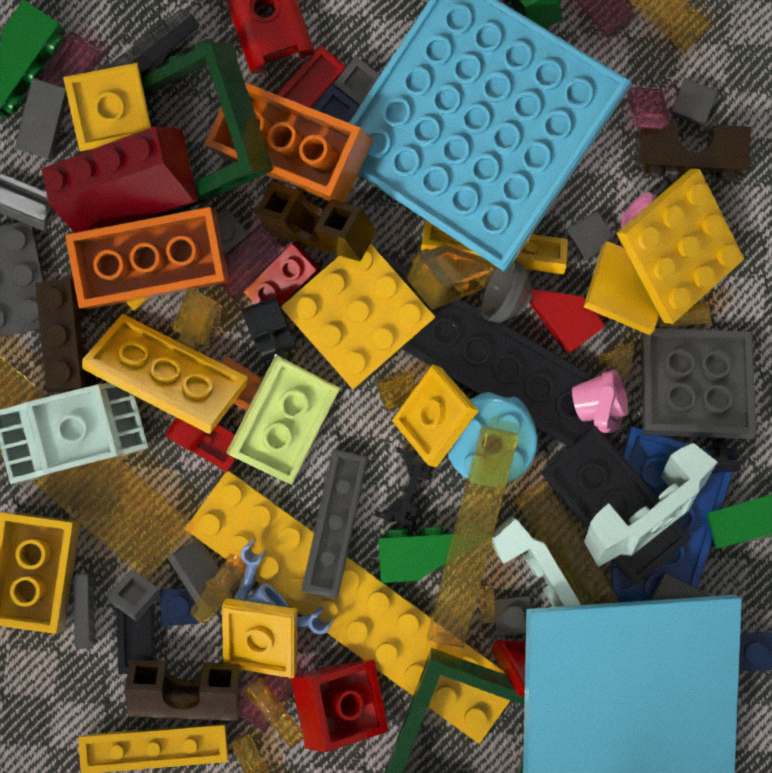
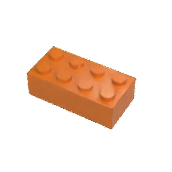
(302, 144)
(147, 258)

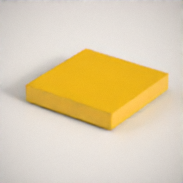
(107, 105)
(619, 292)
(434, 415)
(260, 637)

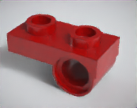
(284, 276)
(208, 446)

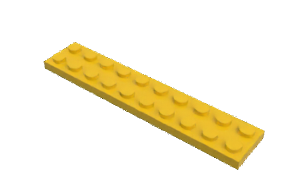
(366, 615)

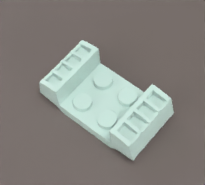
(69, 431)
(684, 474)
(512, 540)

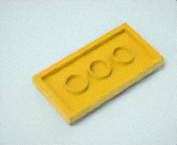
(165, 373)

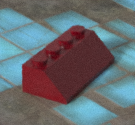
(122, 180)

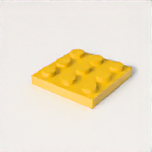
(680, 245)
(358, 314)

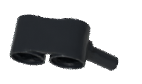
(269, 329)

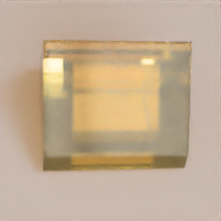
(618, 359)
(395, 389)

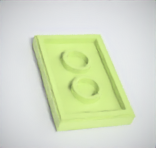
(283, 420)

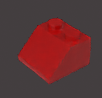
(339, 705)

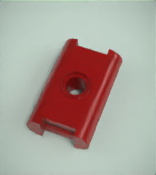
(269, 37)

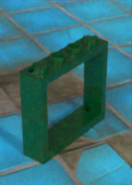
(236, 109)
(455, 668)

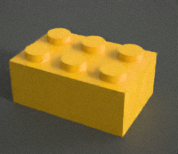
(36, 570)

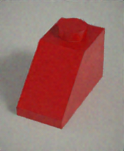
(566, 318)

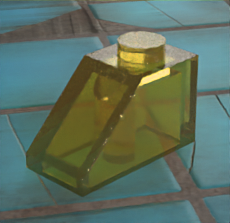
(448, 274)
(198, 319)

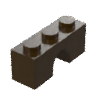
(724, 156)
(337, 229)
(61, 336)
(158, 694)

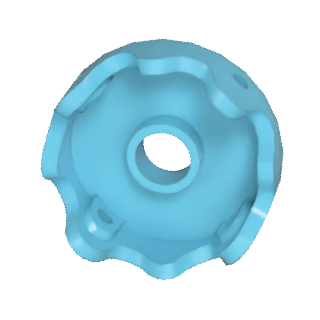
(502, 414)

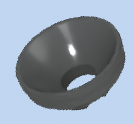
(506, 293)

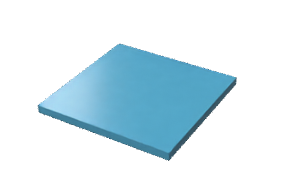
(483, 122)
(633, 687)

